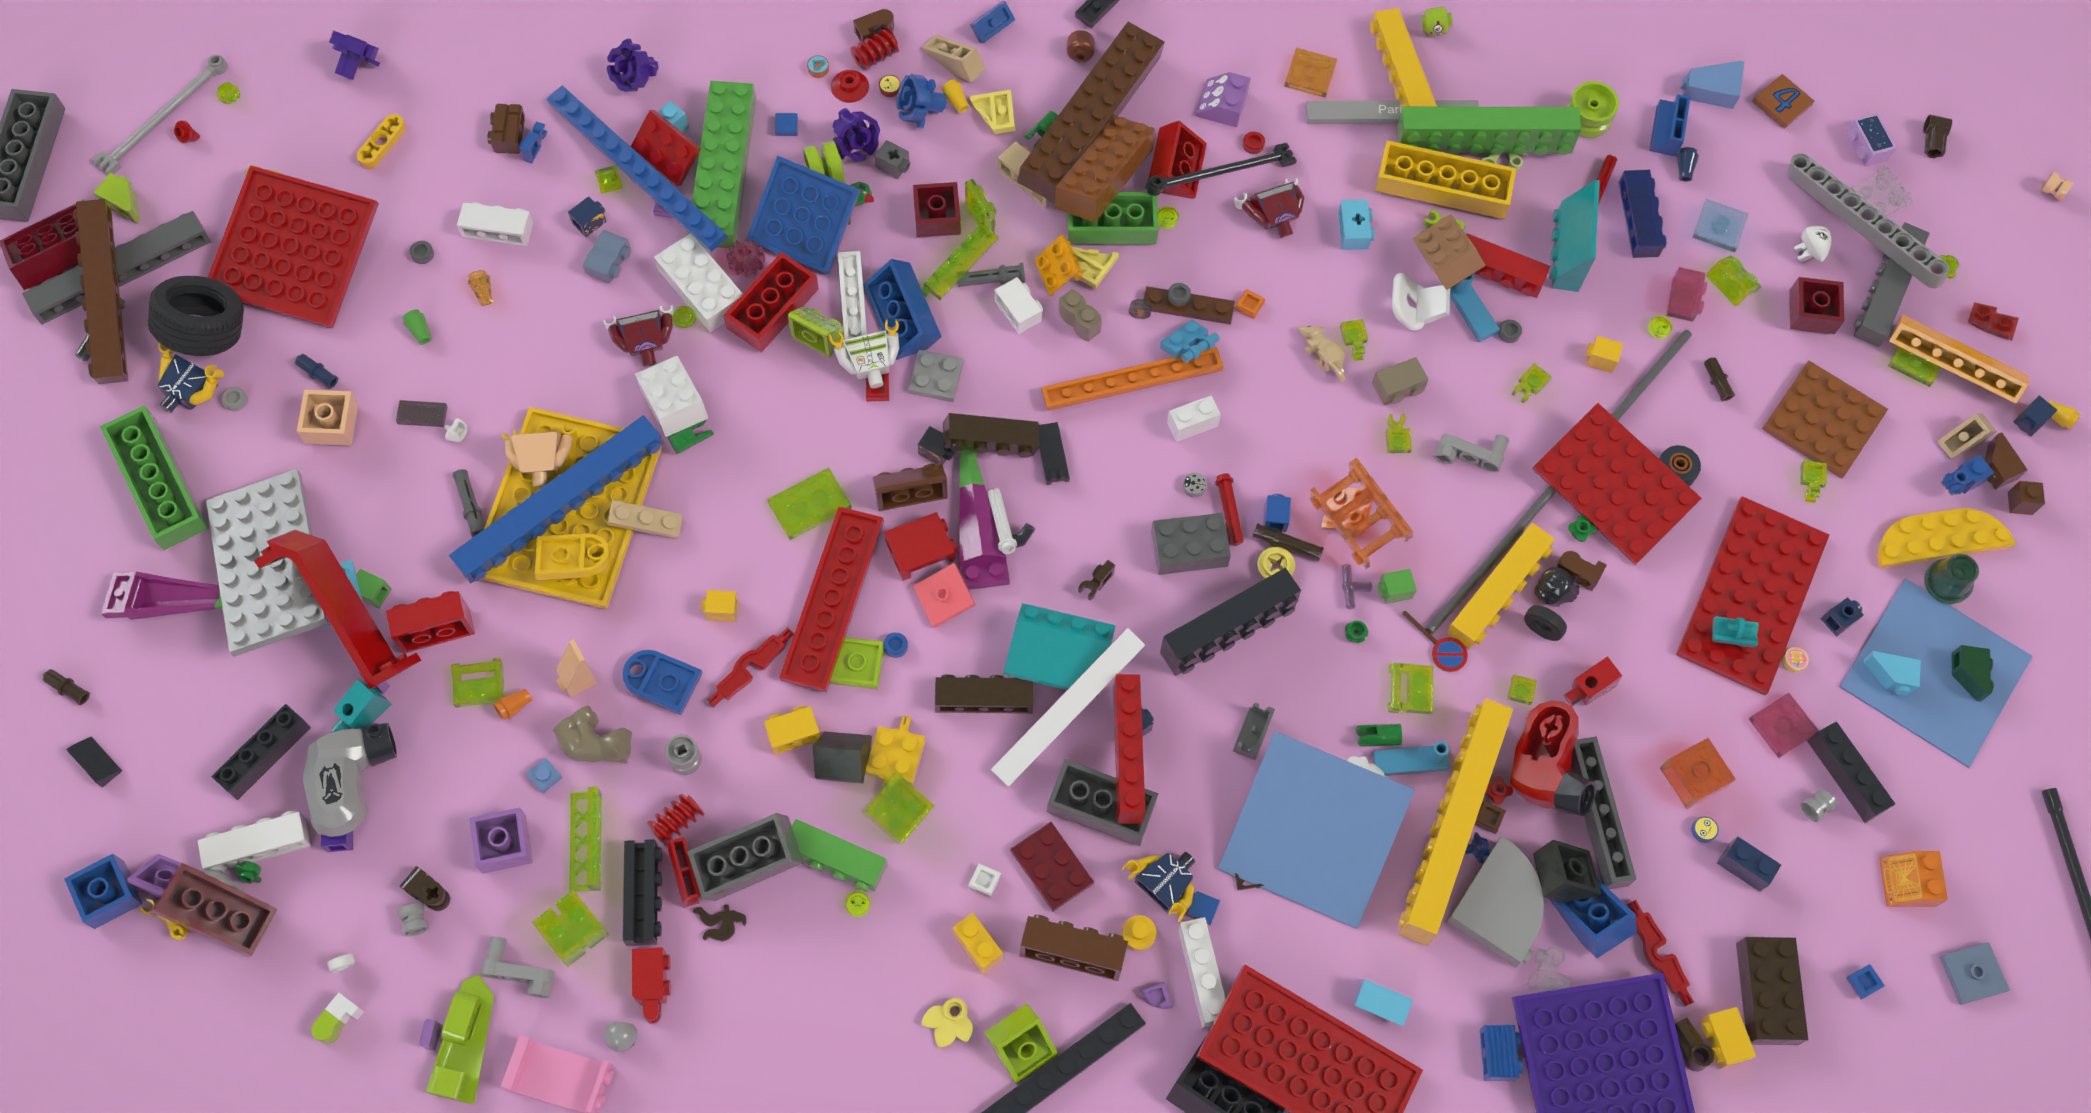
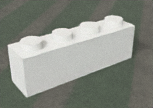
(254, 842)
(1202, 969)

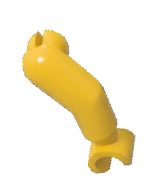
(176, 931)

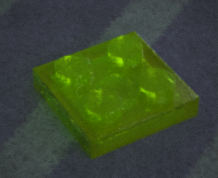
(978, 206)

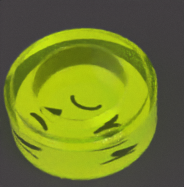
(1168, 217)
(1660, 327)
(857, 904)

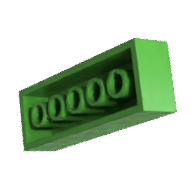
(154, 478)

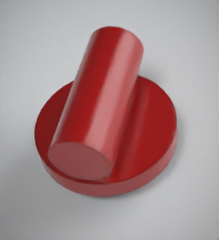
(185, 132)

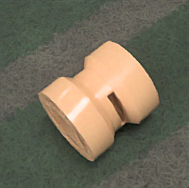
(2053, 182)

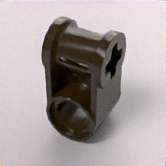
(424, 887)

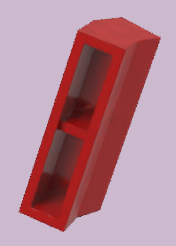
(687, 900)

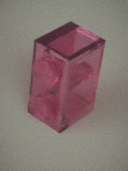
(1686, 294)

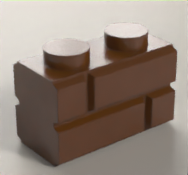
(506, 128)

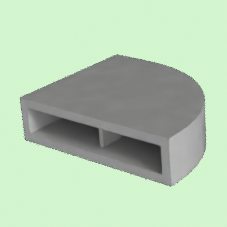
(1502, 904)

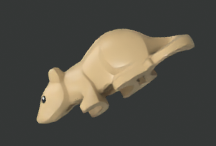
(1329, 353)

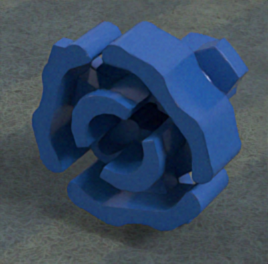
(918, 96)

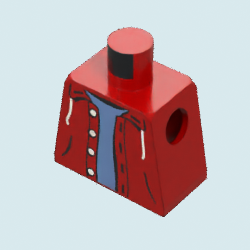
(1601, 679)

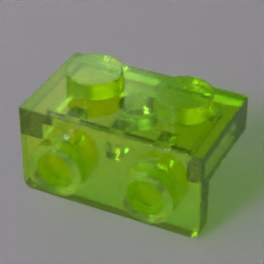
(1733, 279)

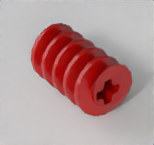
(874, 48)
(675, 818)

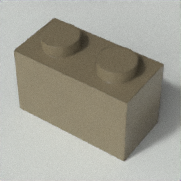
(1400, 381)

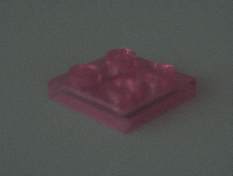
(1783, 725)

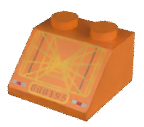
(1913, 879)

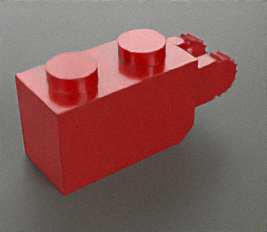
(650, 980)

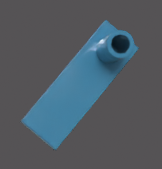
(1473, 310)
(1412, 759)

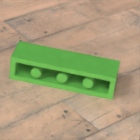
(839, 857)

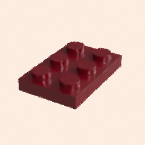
(1052, 866)

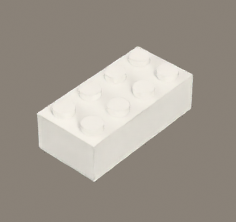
(698, 280)

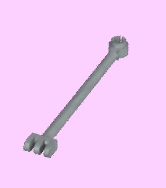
(109, 164)

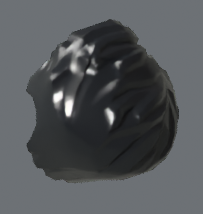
(1556, 587)

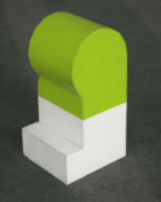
(333, 1018)

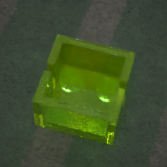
(571, 930)

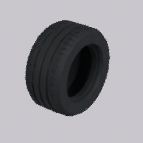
(177, 329)

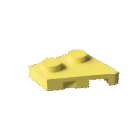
(996, 110)
(1094, 265)

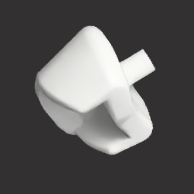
(457, 431)

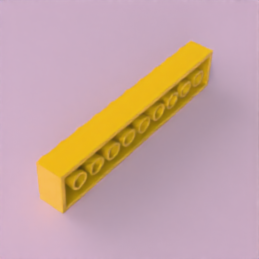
(1455, 822)

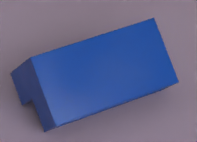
(1670, 125)

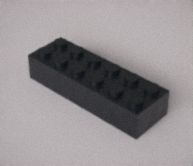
(1230, 622)

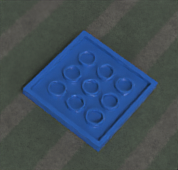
(803, 214)

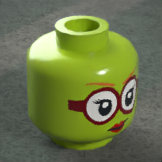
(1436, 21)

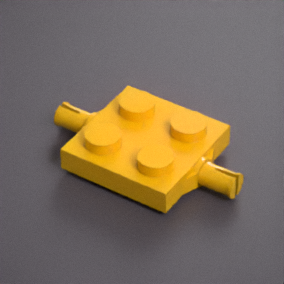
(895, 752)

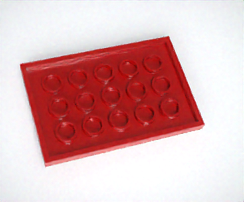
(1616, 483)

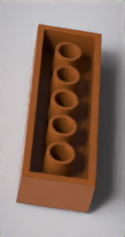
(1104, 168)

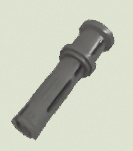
(1001, 275)

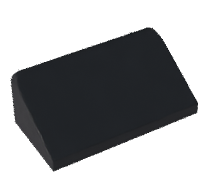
(94, 761)

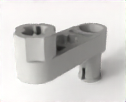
(1454, 447)
(539, 979)

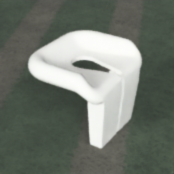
(1431, 302)

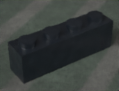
(1850, 772)

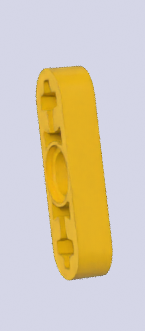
(380, 151)

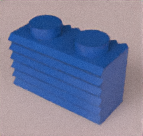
(1499, 1053)

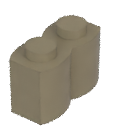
(1079, 315)

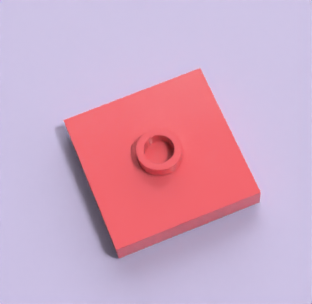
(944, 595)

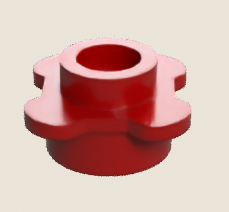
(1498, 797)

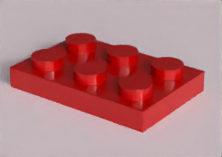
(665, 147)

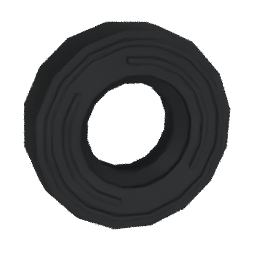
(1545, 622)

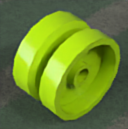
(1597, 107)
(829, 164)

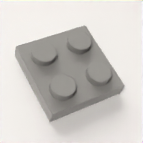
(936, 375)

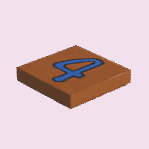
(1783, 101)

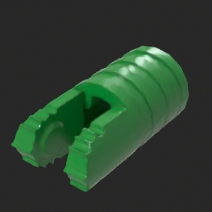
(1042, 126)
(686, 438)
(1379, 735)

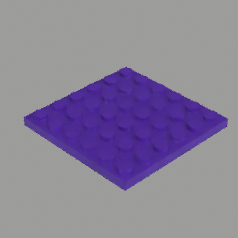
(1604, 1048)

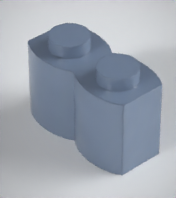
(606, 256)

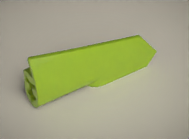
(463, 1043)

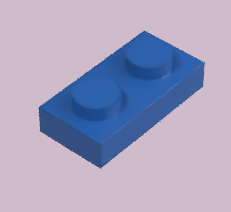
(992, 22)

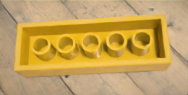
(1445, 179)

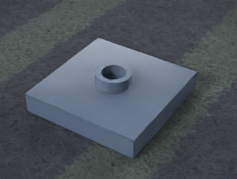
(1974, 973)

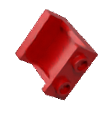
(920, 544)

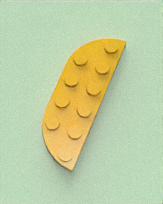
(1941, 536)

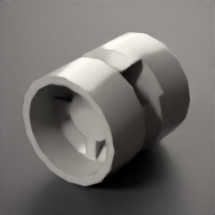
(683, 754)

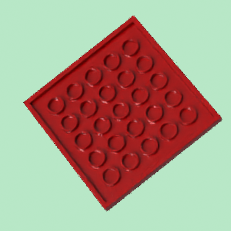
(293, 245)

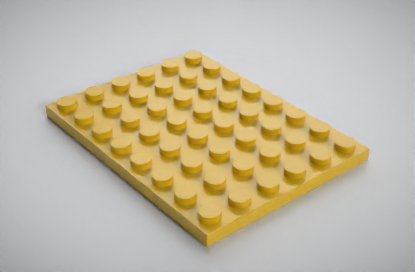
(591, 518)

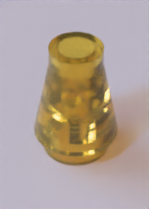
(481, 286)

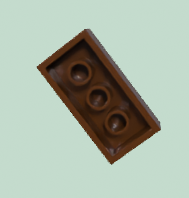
(1073, 947)

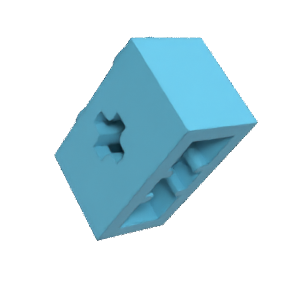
(1355, 224)

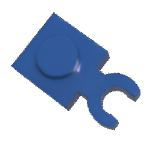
(531, 144)

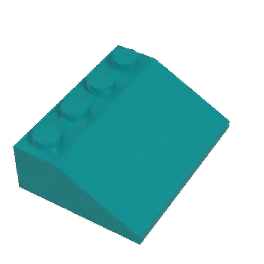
(1574, 238)
(1055, 646)

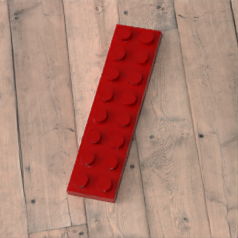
(832, 599)

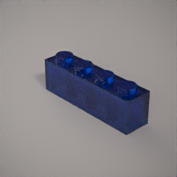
(1642, 213)

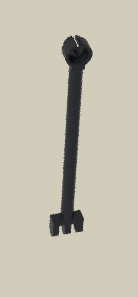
(1281, 154)

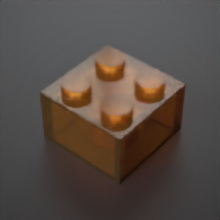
(1697, 773)

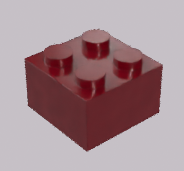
(937, 209)
(1816, 305)

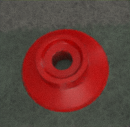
(850, 92)

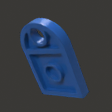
(662, 681)

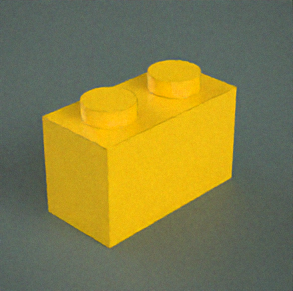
(792, 729)
(977, 943)
(1727, 1037)

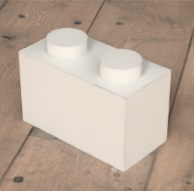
(1018, 305)
(1193, 418)

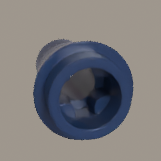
(1687, 161)

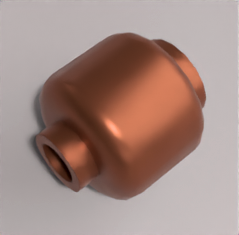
(1080, 46)

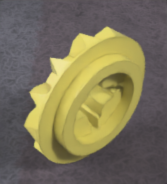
(1274, 555)

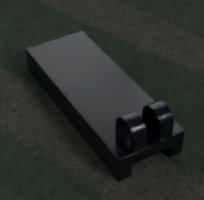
(1052, 454)

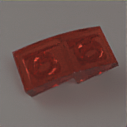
(1986, 319)

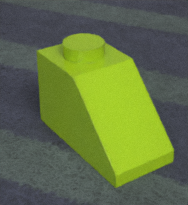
(119, 196)

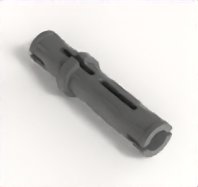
(472, 511)

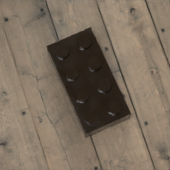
(1772, 990)

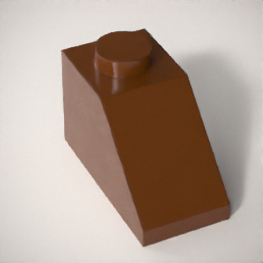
(2003, 462)

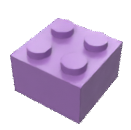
(500, 840)

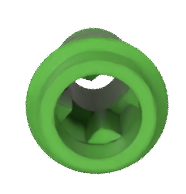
(417, 326)

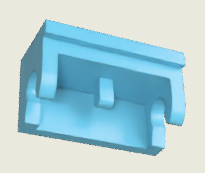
(1383, 1002)

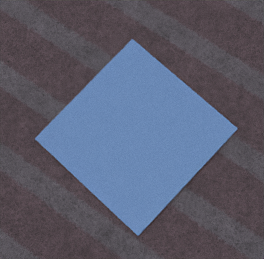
(1940, 708)
(1316, 829)

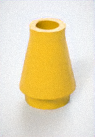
(955, 95)
(2065, 415)

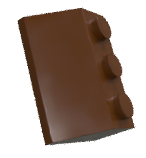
(910, 487)

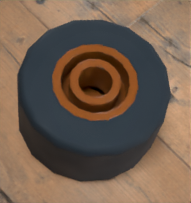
(1682, 462)

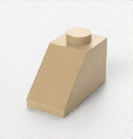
(1967, 435)

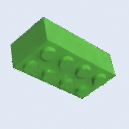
(1127, 220)

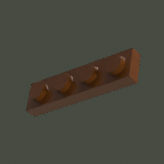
(1198, 307)

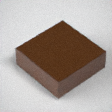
(1490, 817)

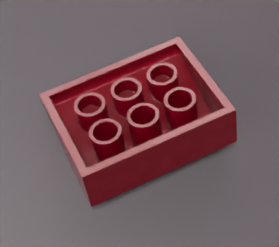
(43, 249)

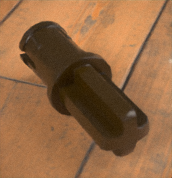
(1719, 379)
(66, 686)

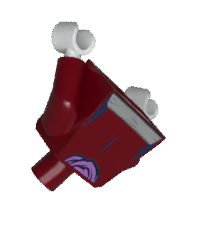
(1274, 206)
(642, 333)

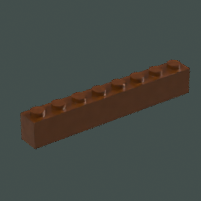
(101, 291)

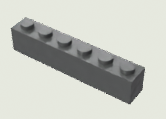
(1885, 296)
(1603, 818)

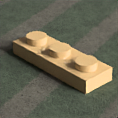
(644, 519)

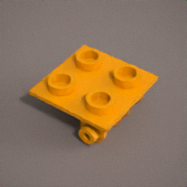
(1058, 265)

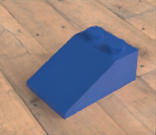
(1598, 921)

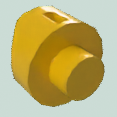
(1139, 933)

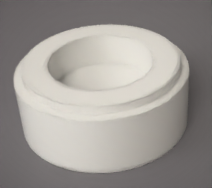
(341, 963)

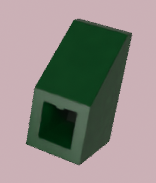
(1973, 670)

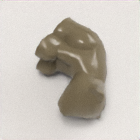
(581, 743)

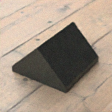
(841, 756)

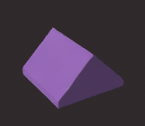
(154, 875)

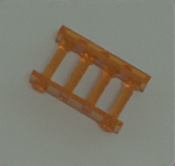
(1370, 492)

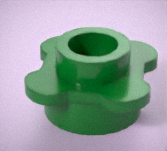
(1577, 533)
(248, 872)

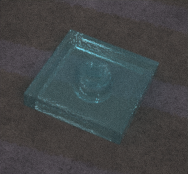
(1720, 225)

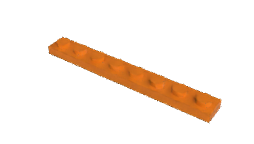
(1130, 379)

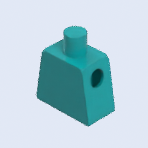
(359, 707)

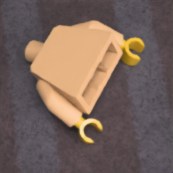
(538, 452)

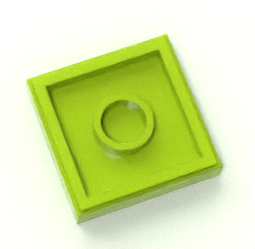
(859, 663)

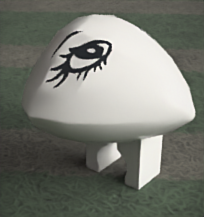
(1816, 243)

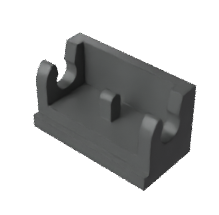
(1253, 731)

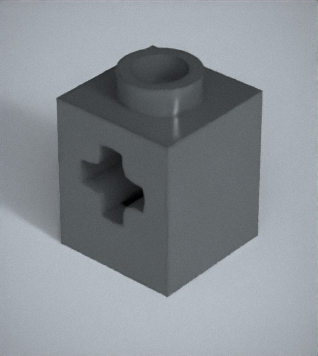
(892, 159)

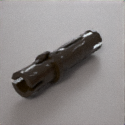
(1288, 542)

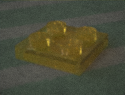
(1310, 72)

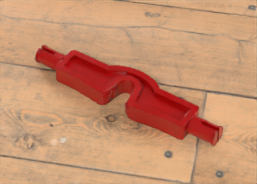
(740, 675)
(1668, 964)

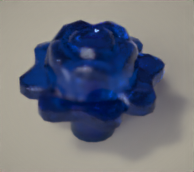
(1479, 847)

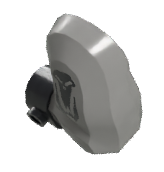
(335, 775)

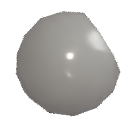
(620, 1036)

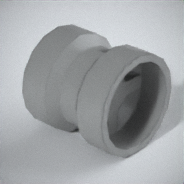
(1818, 805)
(412, 919)

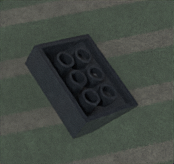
(1211, 1091)

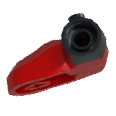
(1544, 761)

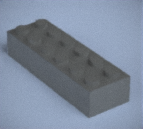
(26, 143)

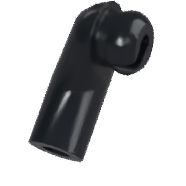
(1023, 535)

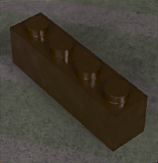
(990, 435)
(983, 695)

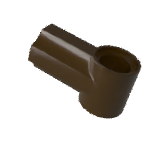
(1936, 131)
(1692, 1042)

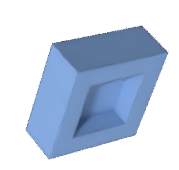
(544, 775)

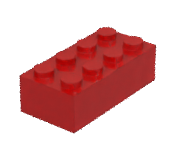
(766, 304)

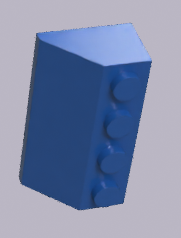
(897, 295)

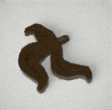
(727, 928)

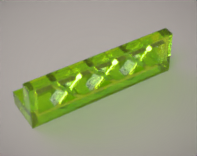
(960, 262)
(592, 840)

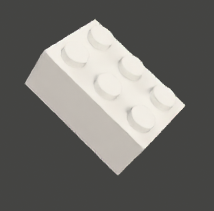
(671, 396)

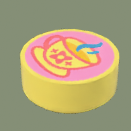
(1795, 659)

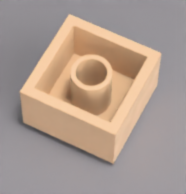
(327, 417)

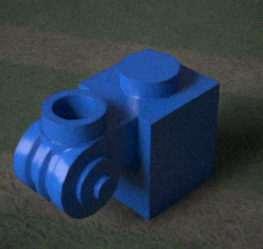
(1967, 476)

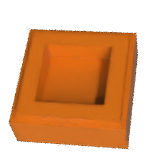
(1250, 304)

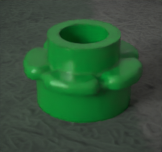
(1360, 627)

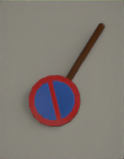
(1447, 653)

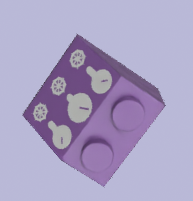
(1224, 98)

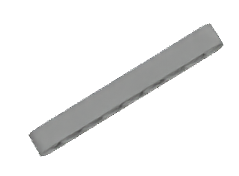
(1868, 221)

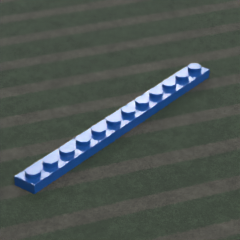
(637, 169)

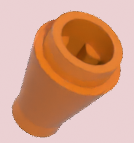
(511, 704)

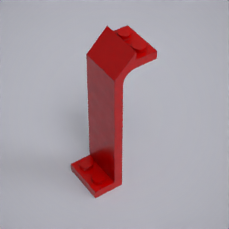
(339, 604)

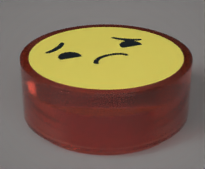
(889, 85)

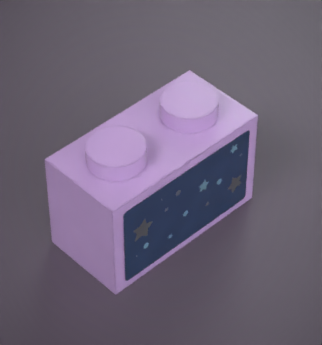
(1871, 139)

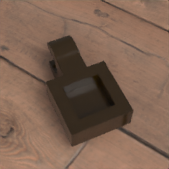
(1100, 577)

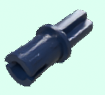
(316, 371)

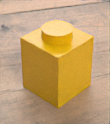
(1603, 354)
(720, 605)

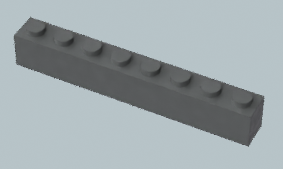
(133, 260)

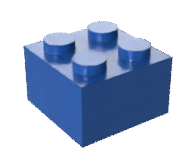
(103, 891)

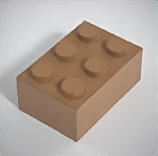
(1448, 251)

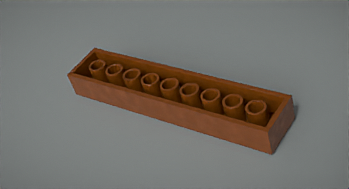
(1091, 109)

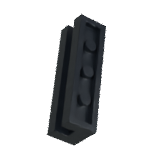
(261, 752)
(641, 893)

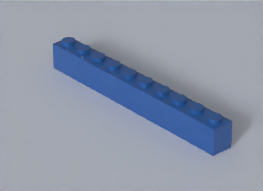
(556, 499)

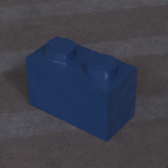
(1749, 864)

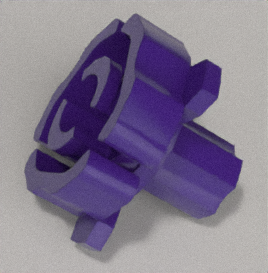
(352, 52)
(633, 64)
(853, 133)

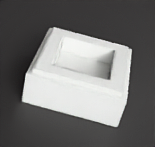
(984, 880)

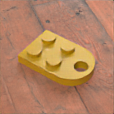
(570, 556)

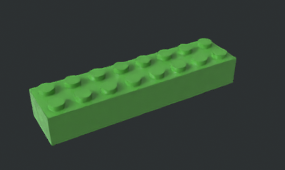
(1490, 129)
(724, 155)

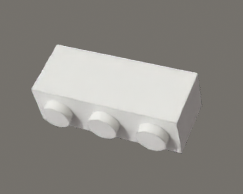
(495, 223)

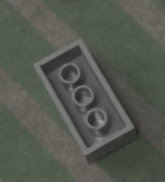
(1090, 800)
(745, 857)

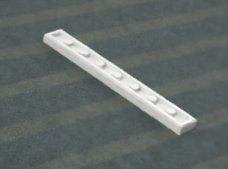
(1068, 707)

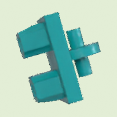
(1735, 631)

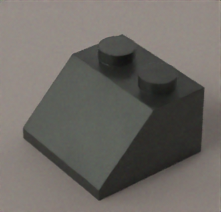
(1566, 872)

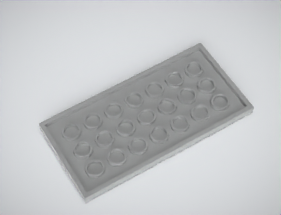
(267, 601)

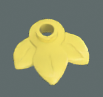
(948, 1026)

